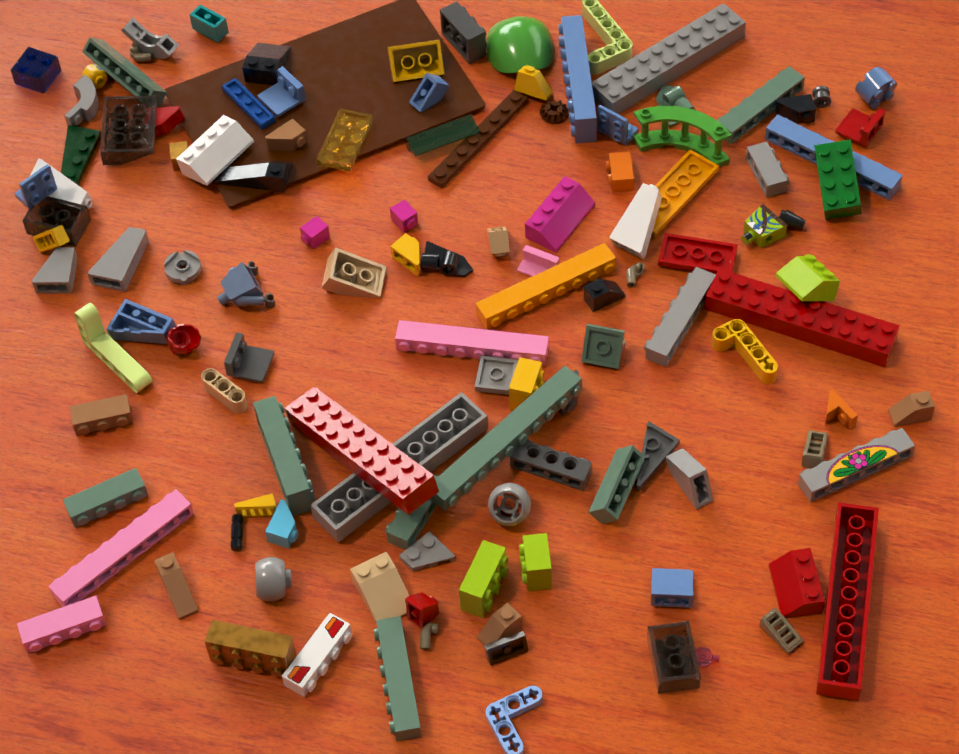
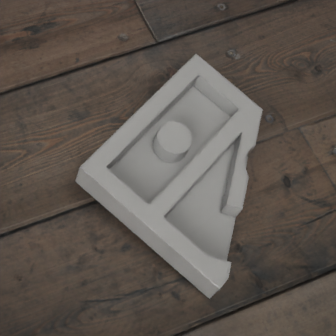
(426, 553)

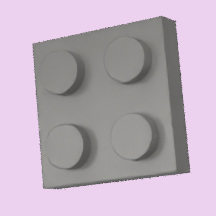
(495, 374)

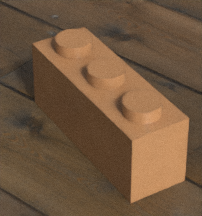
(101, 414)

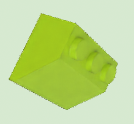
(809, 279)

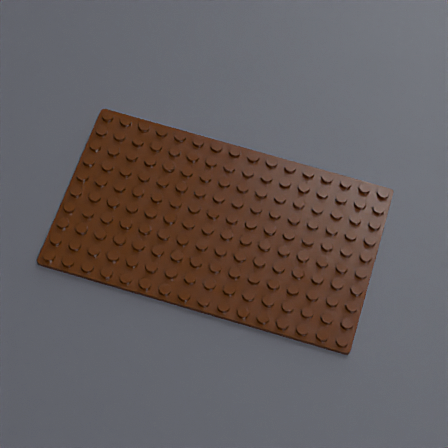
(339, 69)

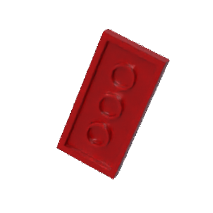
(692, 252)

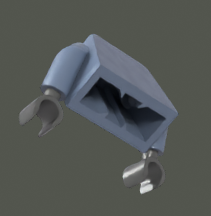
(243, 288)

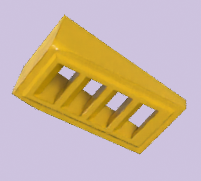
(52, 238)
(257, 507)

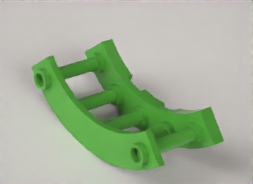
(682, 139)

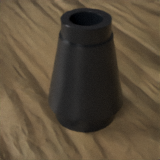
(792, 220)

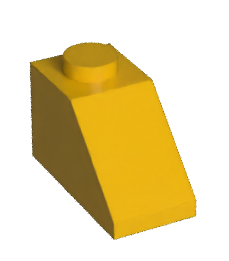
(532, 83)
(407, 253)

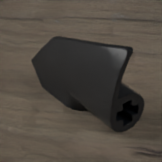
(445, 261)

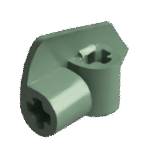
(673, 97)

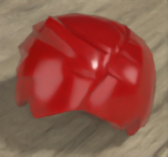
(183, 339)

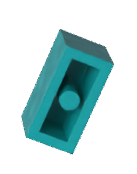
(209, 23)

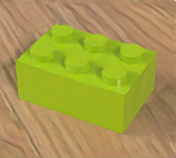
(483, 579)

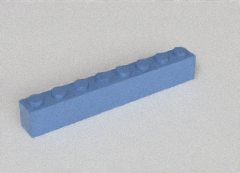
(801, 142)

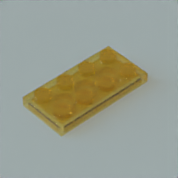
(344, 139)

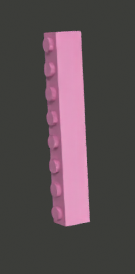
(469, 342)
(121, 549)

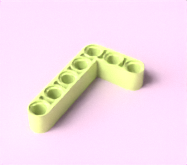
(618, 44)
(108, 350)

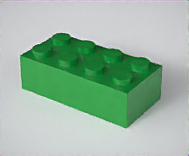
(838, 179)

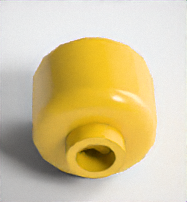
(96, 74)

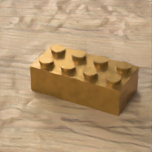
(249, 648)

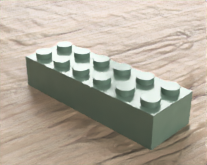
(284, 455)

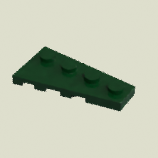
(78, 151)

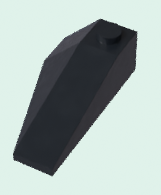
(264, 176)

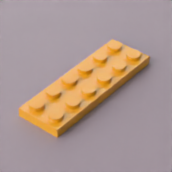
(681, 185)

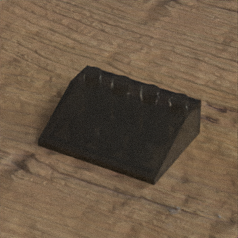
(127, 128)

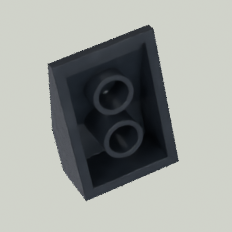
(263, 62)

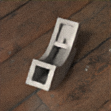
(159, 46)
(87, 105)

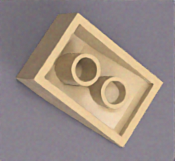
(353, 275)
(380, 587)

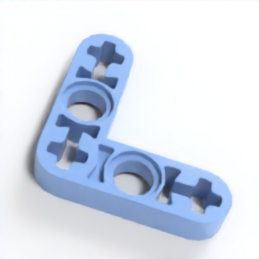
(506, 714)

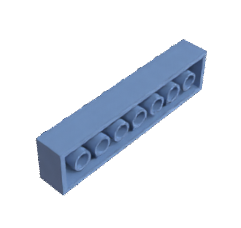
(578, 79)

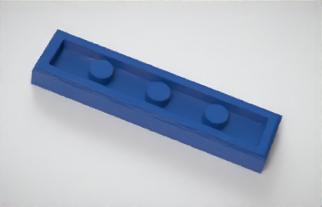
(249, 104)

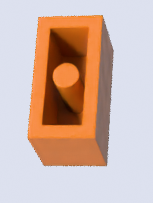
(621, 171)

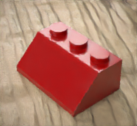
(797, 584)

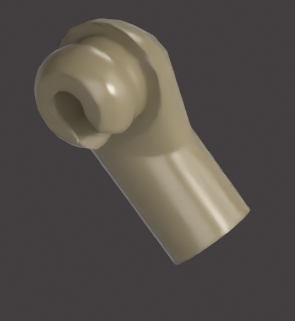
(139, 56)
(633, 272)
(425, 634)

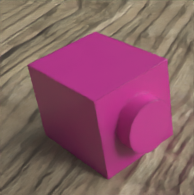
(404, 216)
(314, 232)

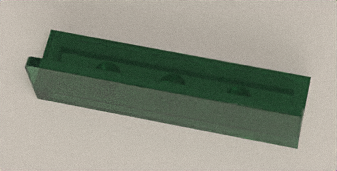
(442, 135)

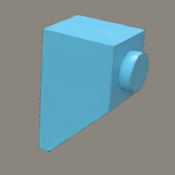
(282, 527)

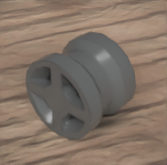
(821, 96)

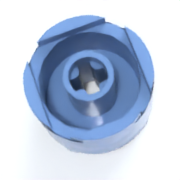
(876, 87)

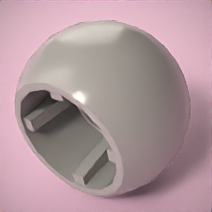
(512, 491)
(272, 579)

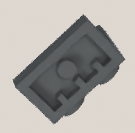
(247, 361)

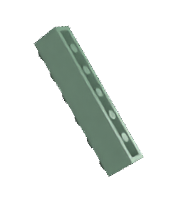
(122, 70)
(761, 103)
(398, 679)

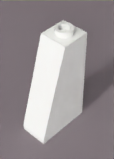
(66, 188)
(638, 221)

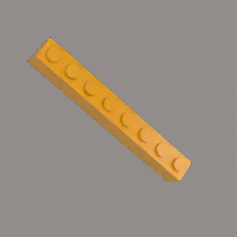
(545, 286)

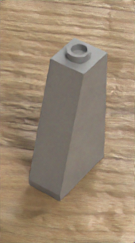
(119, 263)

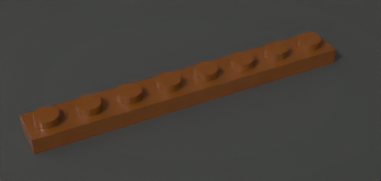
(472, 145)

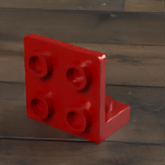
(860, 126)

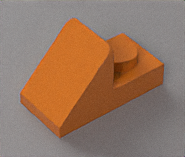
(838, 408)

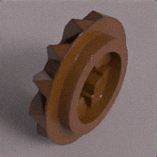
(551, 116)

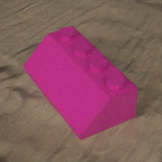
(559, 215)

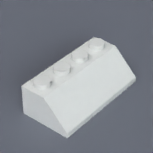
(214, 150)

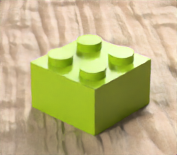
(535, 562)

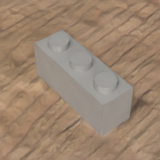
(767, 169)

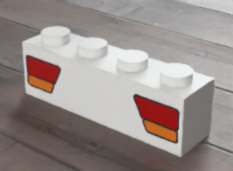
(317, 655)

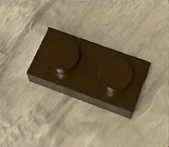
(506, 647)

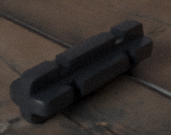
(236, 532)

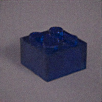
(36, 70)

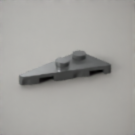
(655, 449)

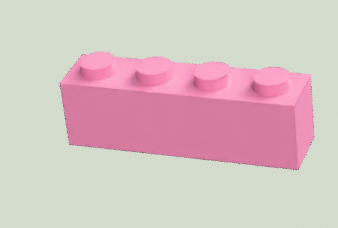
(61, 624)

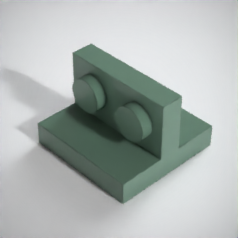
(603, 346)

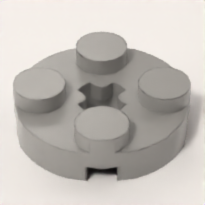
(184, 275)

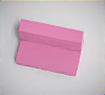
(536, 261)

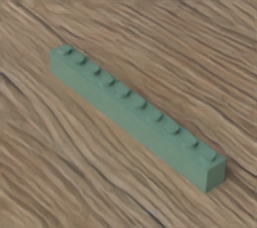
(506, 437)

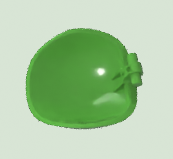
(519, 43)

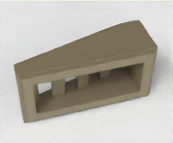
(814, 450)
(780, 620)

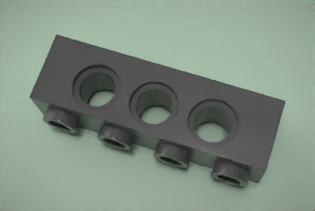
(556, 472)

